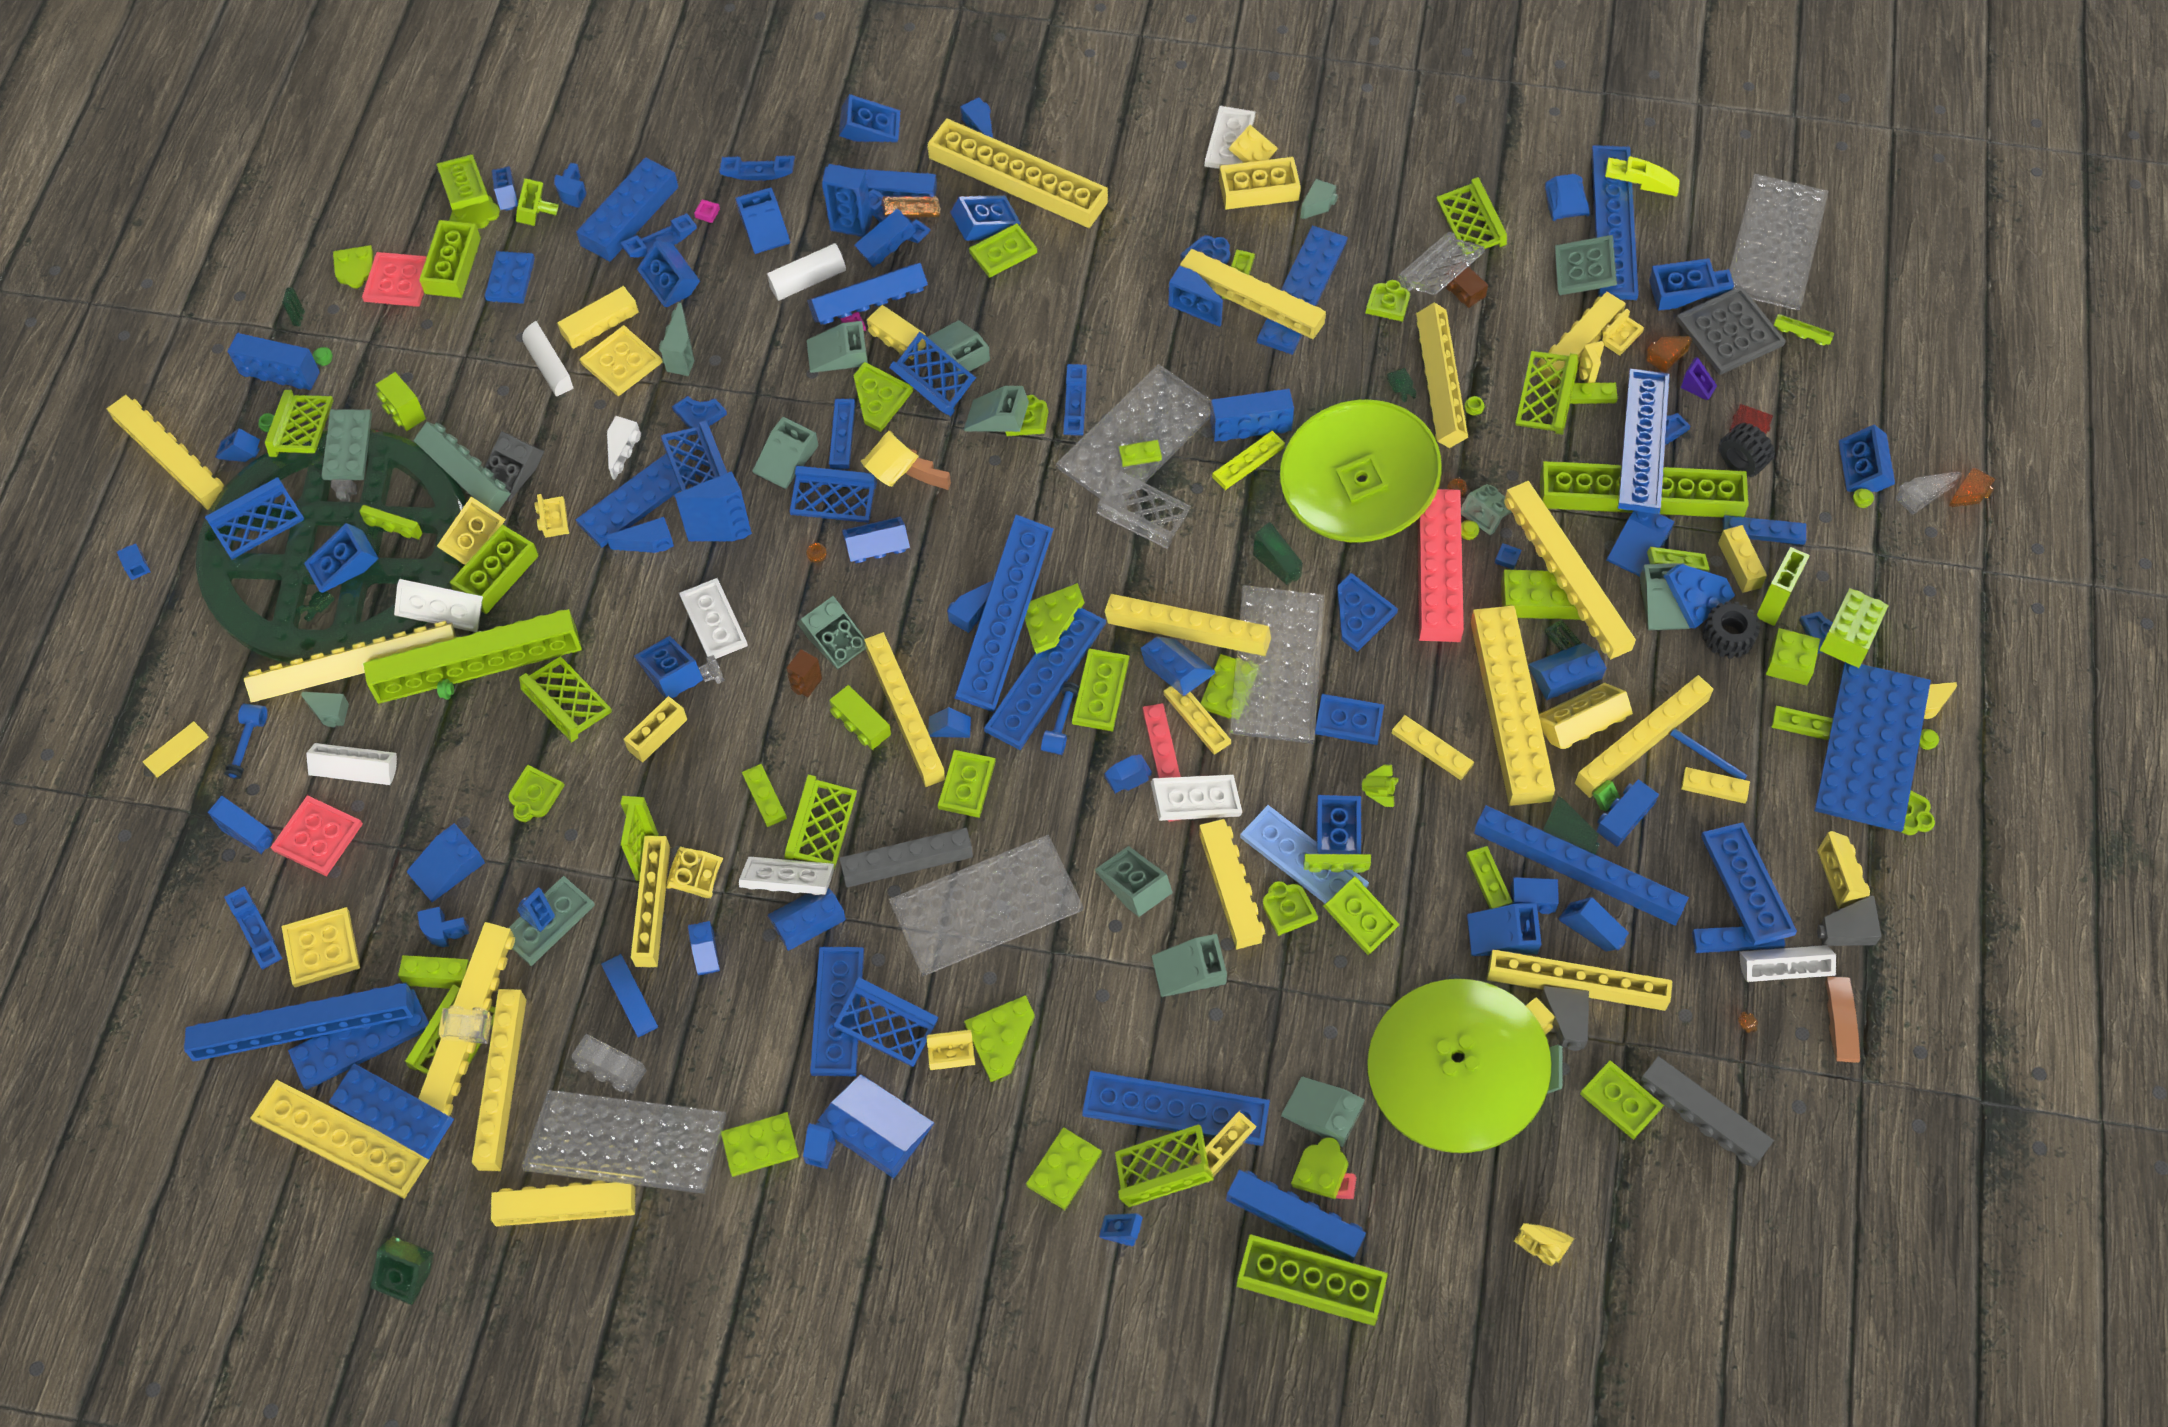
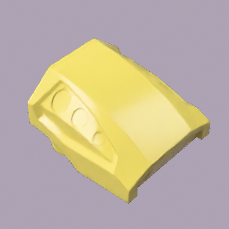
(889, 459)
(694, 872)
(1544, 1242)

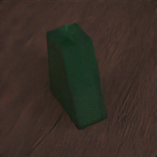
(1276, 554)
(1571, 827)

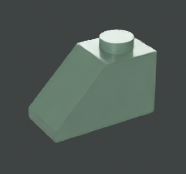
(1319, 199)
(328, 707)

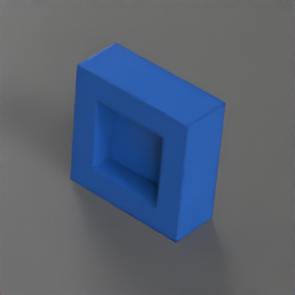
(1508, 556)

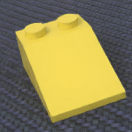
(470, 531)

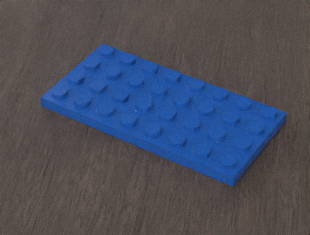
(1873, 746)

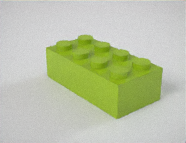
(450, 259)
(495, 567)
(1536, 595)
(1854, 628)

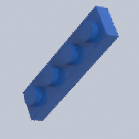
(842, 434)
(1768, 529)
(1728, 940)

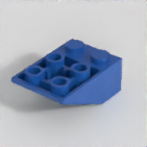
(762, 220)
(1505, 929)

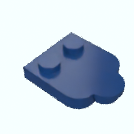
(1213, 248)

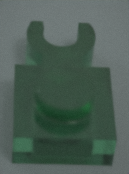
(1402, 382)

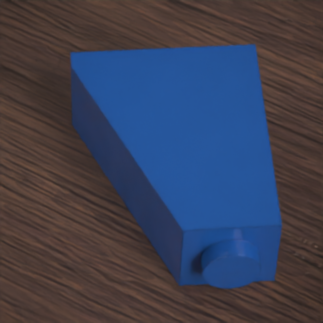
(241, 825)
(1594, 924)

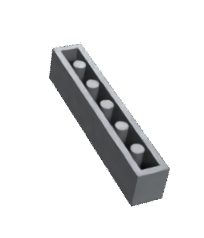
(906, 857)
(1706, 1112)

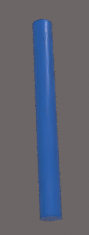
(1708, 754)

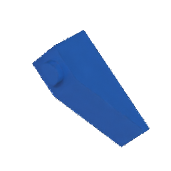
(977, 116)
(505, 188)
(646, 537)
(969, 607)
(536, 910)

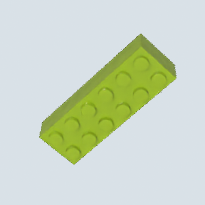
(1312, 1280)

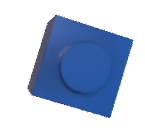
(133, 561)

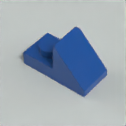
(1121, 1228)

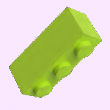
(859, 717)
(432, 971)

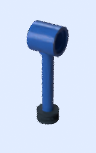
(251, 716)
(1054, 740)

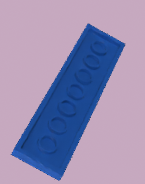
(1306, 282)
(1043, 681)
(1170, 1105)

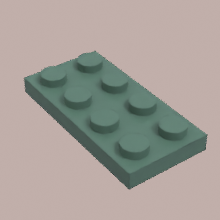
(347, 445)
(568, 906)

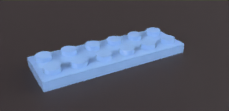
(1286, 847)

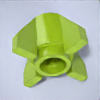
(1379, 785)

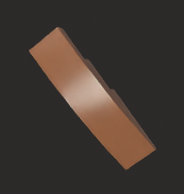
(924, 471)
(1843, 1019)

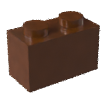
(1468, 287)
(804, 673)

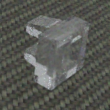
(344, 489)
(711, 670)

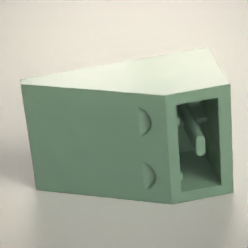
(962, 345)
(676, 346)
(838, 348)
(998, 410)
(785, 449)
(1659, 603)
(833, 632)
(1190, 966)

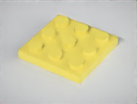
(621, 360)
(320, 947)

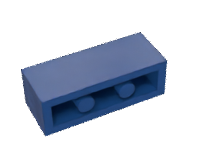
(885, 238)
(1626, 812)

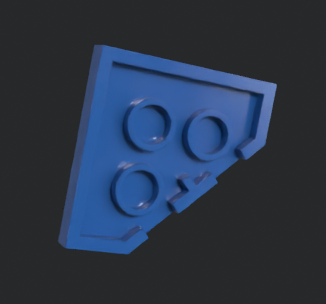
(1697, 592)
(1361, 612)

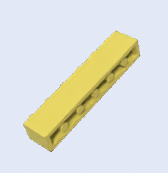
(1583, 332)
(1230, 884)
(650, 901)
(562, 1203)

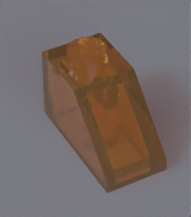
(1667, 351)
(1973, 489)

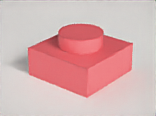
(1347, 1187)

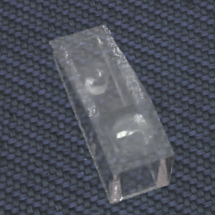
(1925, 489)

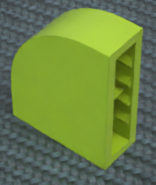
(1782, 586)

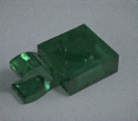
(318, 603)

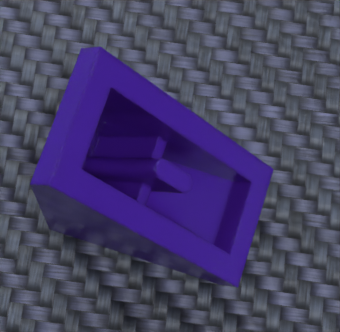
(1698, 380)

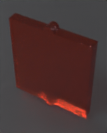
(1753, 416)

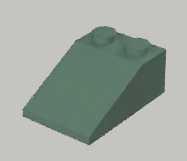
(1135, 880)
(1324, 1109)

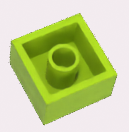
(400, 402)
(1793, 656)

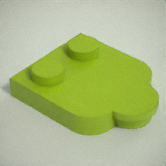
(477, 214)
(353, 265)
(1388, 300)
(1035, 418)
(534, 794)
(1918, 815)
(1288, 907)
(1321, 1169)

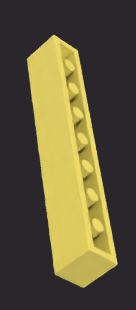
(1257, 295)
(1441, 375)
(166, 451)
(1188, 624)
(904, 710)
(1644, 735)
(1600, 982)
(499, 1080)

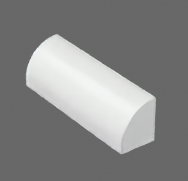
(806, 272)
(546, 359)
(351, 763)
(1788, 963)

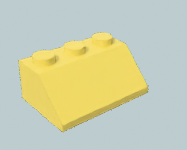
(1842, 870)

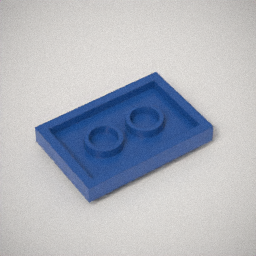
(509, 277)
(1349, 719)

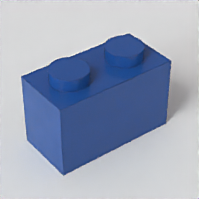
(1536, 890)

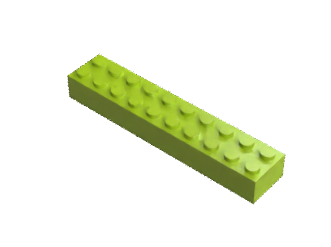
(1683, 489)
(472, 656)

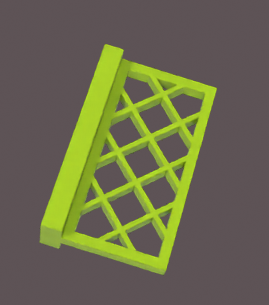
(1485, 208)
(1564, 396)
(283, 422)
(554, 712)
(804, 813)
(636, 826)
(431, 1034)
(1168, 1183)

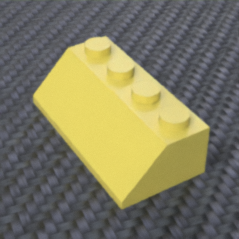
(1585, 715)

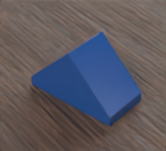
(949, 724)

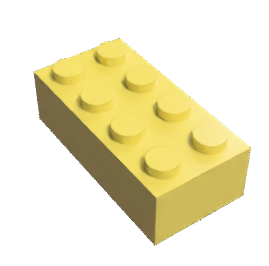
(1259, 183)

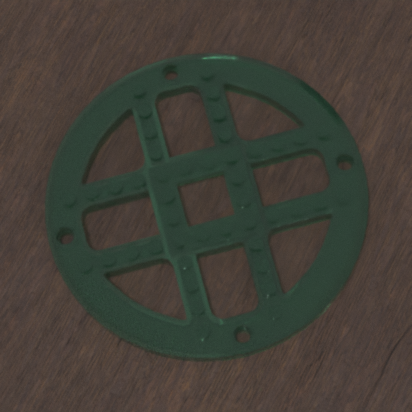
(281, 637)

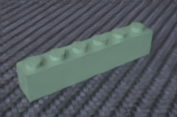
(461, 466)

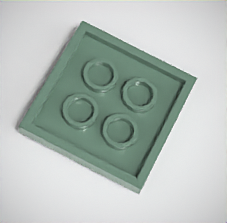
(1585, 265)

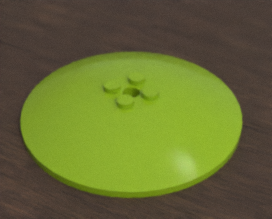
(1356, 441)
(1464, 1102)

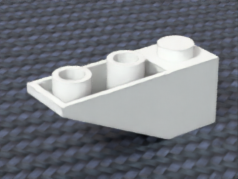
(621, 439)

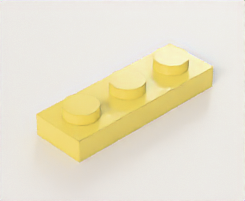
(1715, 785)

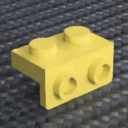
(1621, 333)
(1590, 361)
(552, 516)
(950, 1049)

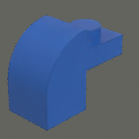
(569, 188)
(438, 930)

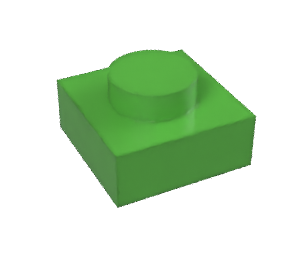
(1606, 795)

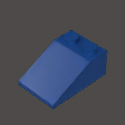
(868, 121)
(983, 216)
(1682, 283)
(1194, 296)
(1638, 535)
(341, 558)
(669, 667)
(1338, 824)
(445, 863)

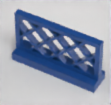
(919, 383)
(707, 445)
(838, 479)
(248, 503)
(899, 1008)

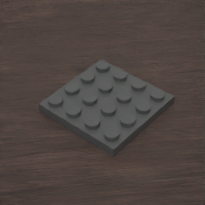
(1730, 330)

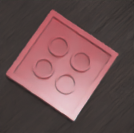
(395, 280)
(316, 835)

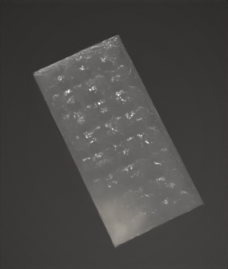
(1777, 240)
(1155, 409)
(1280, 690)
(985, 905)
(625, 1141)

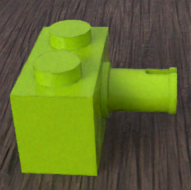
(531, 203)

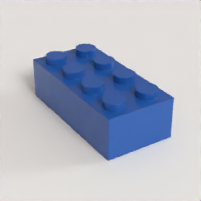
(847, 200)
(274, 361)
(1251, 415)

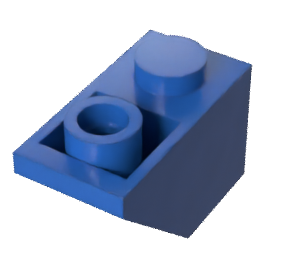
(818, 1145)

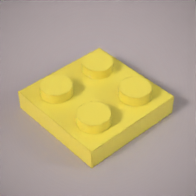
(1252, 146)

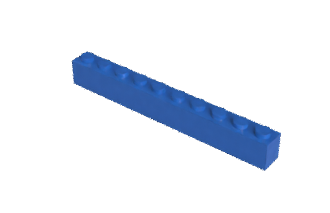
(1581, 865)
(299, 1022)

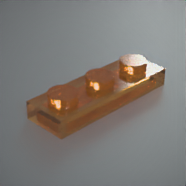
(912, 206)

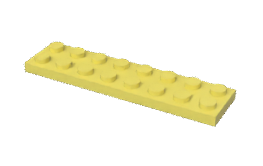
(339, 1138)

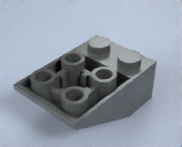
(513, 461)

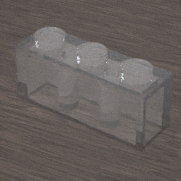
(608, 1064)

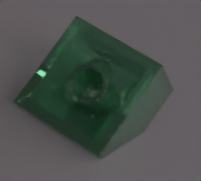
(401, 1269)

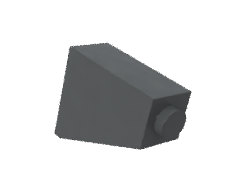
(1851, 925)
(1570, 1014)

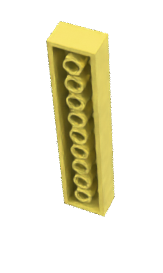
(1018, 173)
(1512, 706)

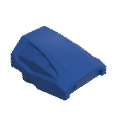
(1566, 197)

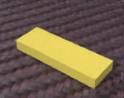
(175, 749)

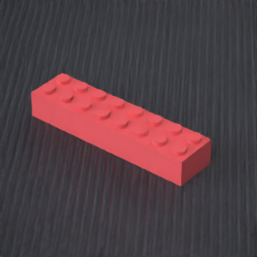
(1440, 569)

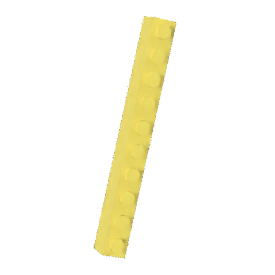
(1569, 570)
(340, 663)
(475, 991)

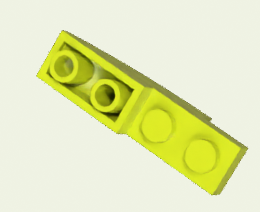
(1648, 175)

